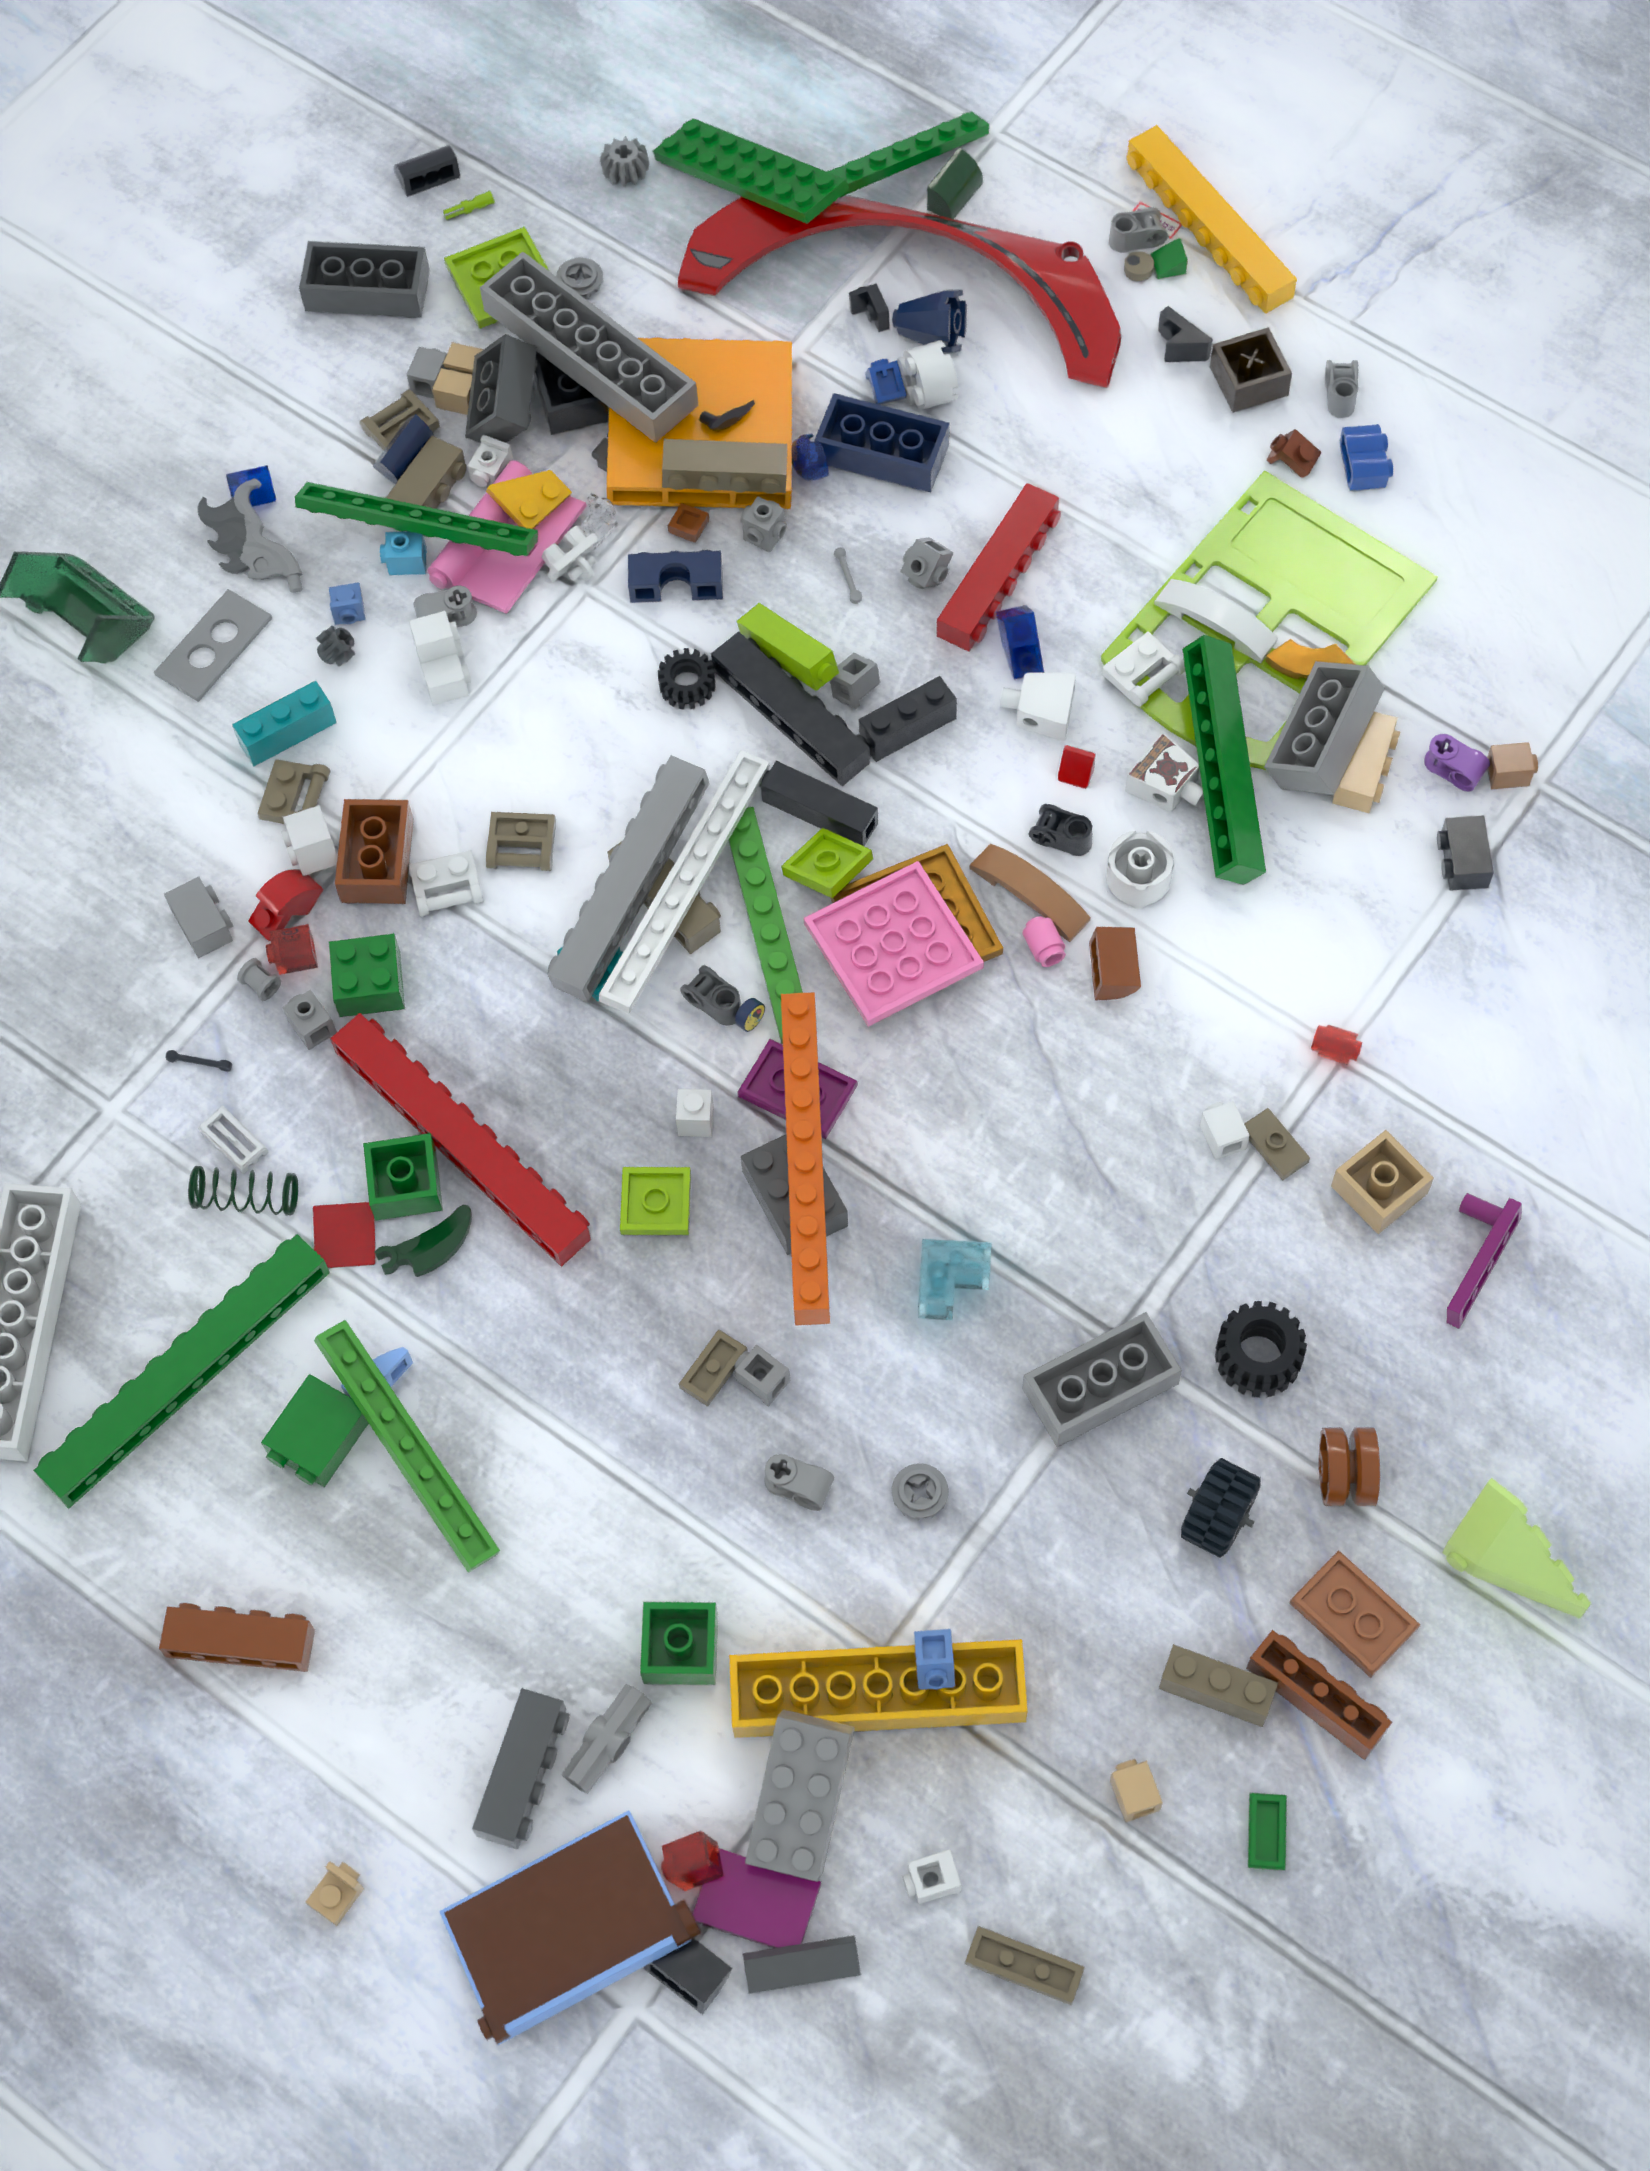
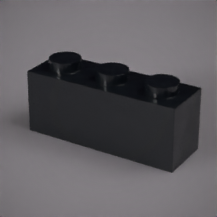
(908, 718)

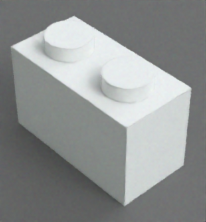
(309, 841)

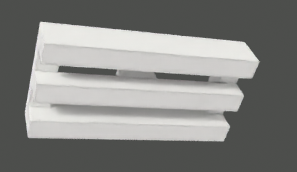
(250, 1157)

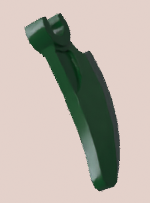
(430, 1248)

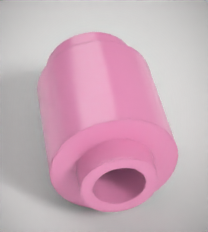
(1044, 941)

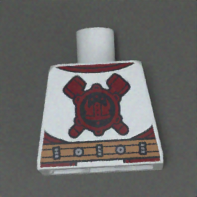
(1165, 776)

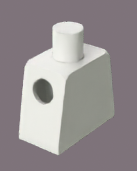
(1043, 703)

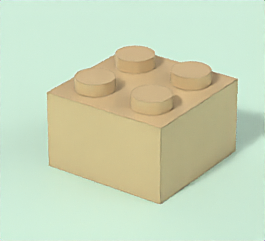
(1382, 1181)

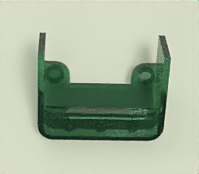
(81, 598)

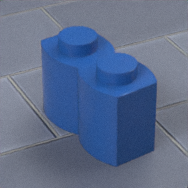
(1365, 457)

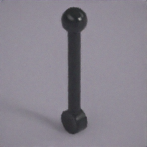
(172, 1056)

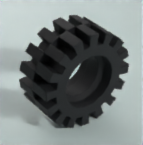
(686, 663)

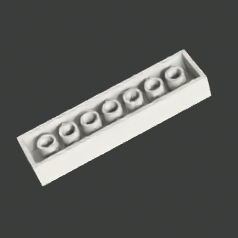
(34, 1261)

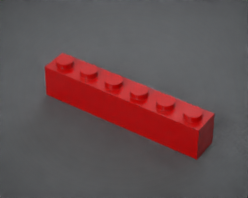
(998, 567)

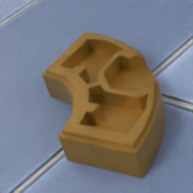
(1299, 660)

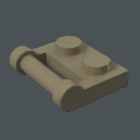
(386, 433)
(286, 786)
(523, 831)

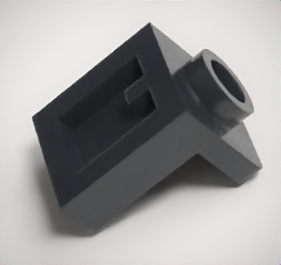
(872, 302)

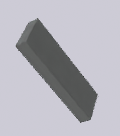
(801, 1964)

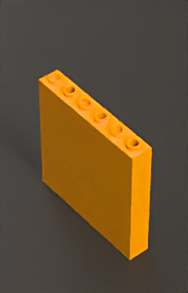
(726, 378)

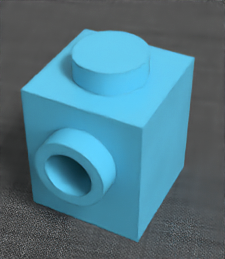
(404, 553)

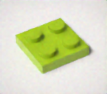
(827, 862)
(655, 1201)

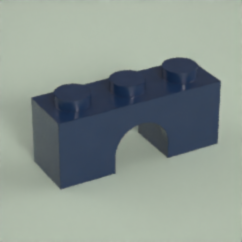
(652, 571)

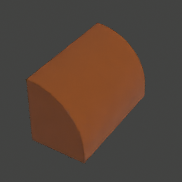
(1114, 962)

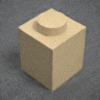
(1135, 1790)

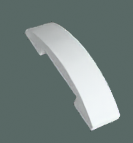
(1219, 614)

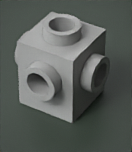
(763, 523)
(926, 563)

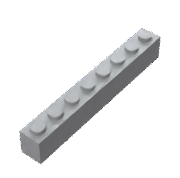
(628, 878)

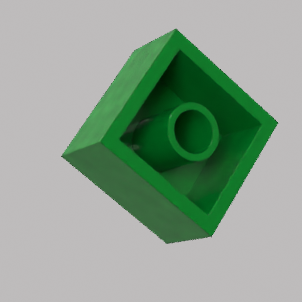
(366, 975)
(402, 1177)
(679, 1643)

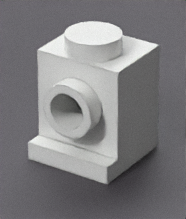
(489, 461)
(939, 1865)

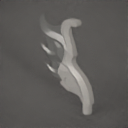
(242, 539)

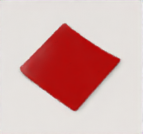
(344, 1234)

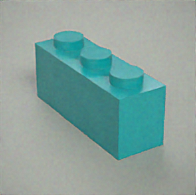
(284, 723)

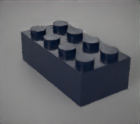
(883, 442)

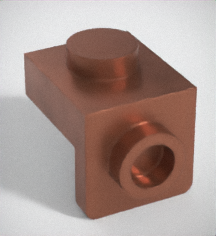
(1295, 452)

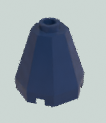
(933, 319)

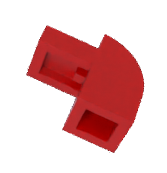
(282, 897)

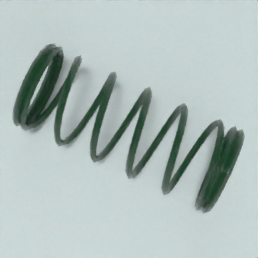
(193, 1191)

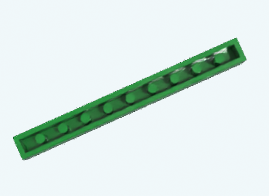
(181, 1371)

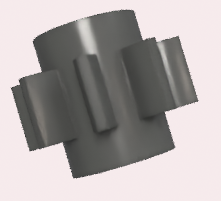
(335, 646)

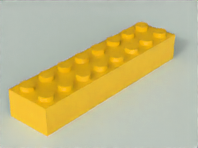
(877, 1688)

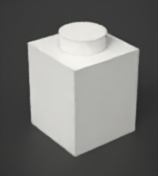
(694, 1112)
(1224, 1129)

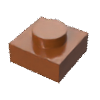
(688, 522)

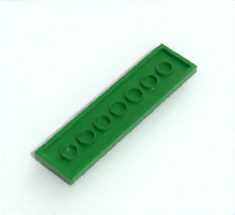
(750, 170)

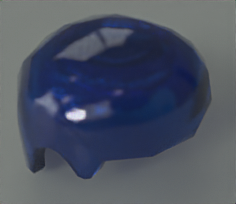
(809, 458)

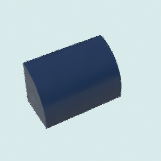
(403, 448)

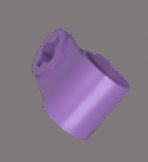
(1457, 763)

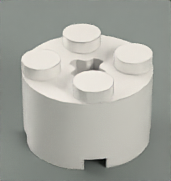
(928, 375)
(1140, 868)

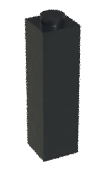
(818, 803)

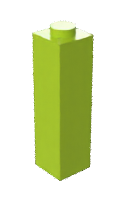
(790, 646)

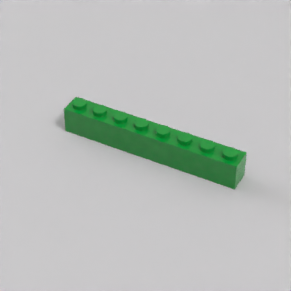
(1223, 760)

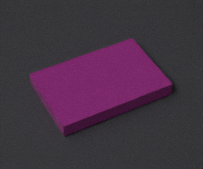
(766, 1087)
(757, 1903)

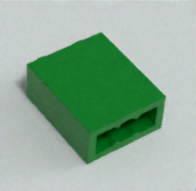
(314, 1432)

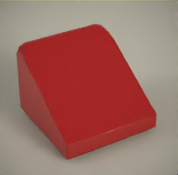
(1076, 767)

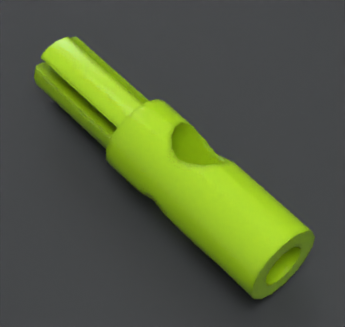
(469, 205)

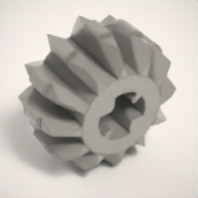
(624, 161)

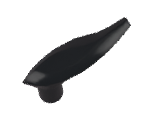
(727, 419)

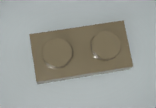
(712, 1368)

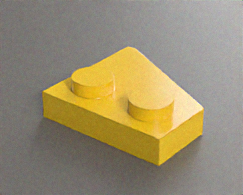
(530, 497)

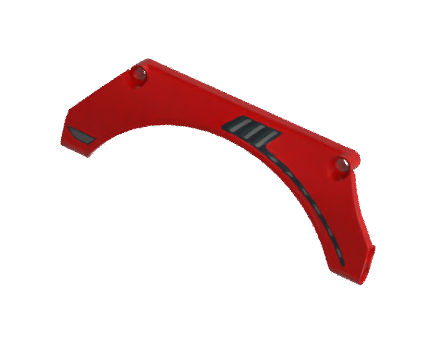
(1062, 290)

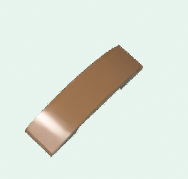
(1031, 887)

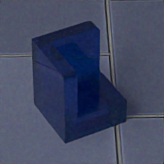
(258, 496)

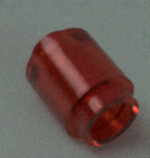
(1336, 1044)

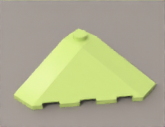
(1509, 1553)

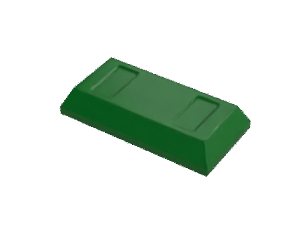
(1267, 1831)

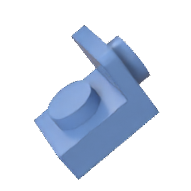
(346, 603)
(934, 1659)

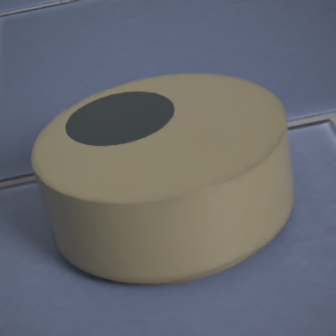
(1139, 266)

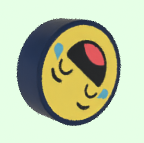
(749, 1014)

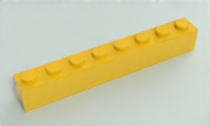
(1211, 219)

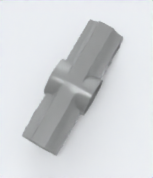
(606, 1738)

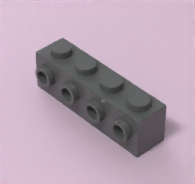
(520, 1769)

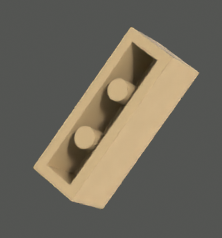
(1361, 779)

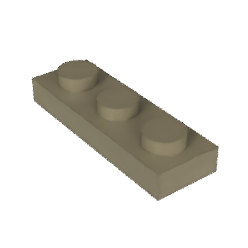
(1024, 1965)

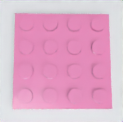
(893, 943)

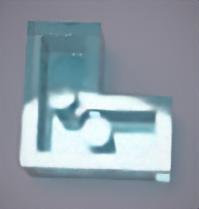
(947, 1267)

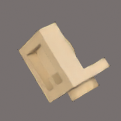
(336, 1892)

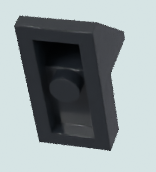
(1184, 339)

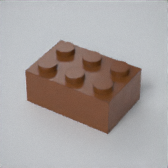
(374, 851)

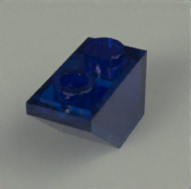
(1020, 640)

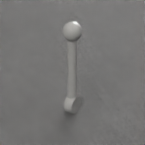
(855, 595)

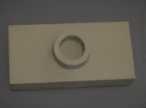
(1276, 1144)

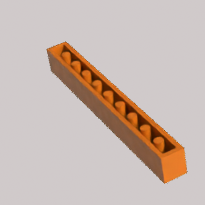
(805, 1160)

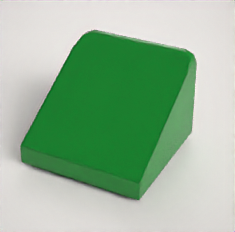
(1170, 260)

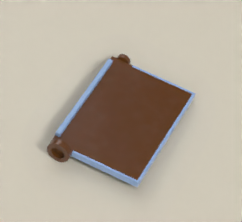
(565, 1927)

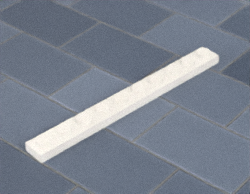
(683, 883)

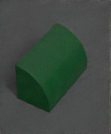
(954, 185)

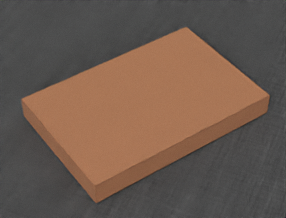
(1354, 1613)

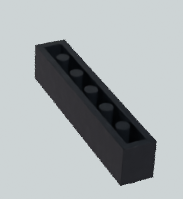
(791, 708)

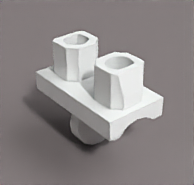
(580, 547)

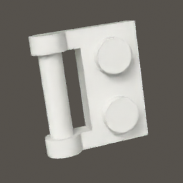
(1138, 662)
(444, 875)

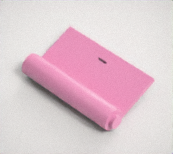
(496, 575)

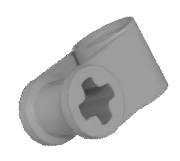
(1135, 229)
(1342, 387)
(447, 601)
(802, 1484)

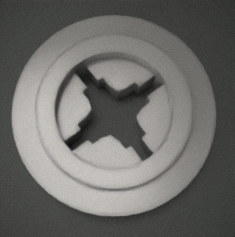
(592, 273)
(916, 1476)

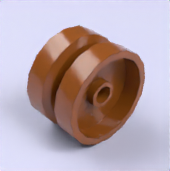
(1349, 1466)

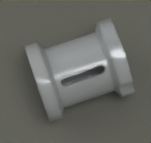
(259, 979)

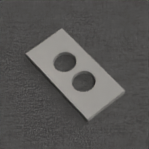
(198, 681)

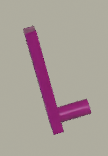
(1504, 1224)

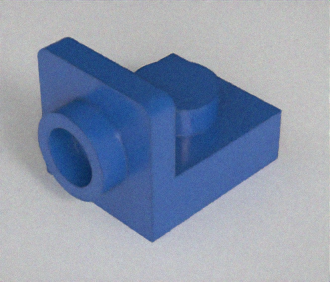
(885, 381)

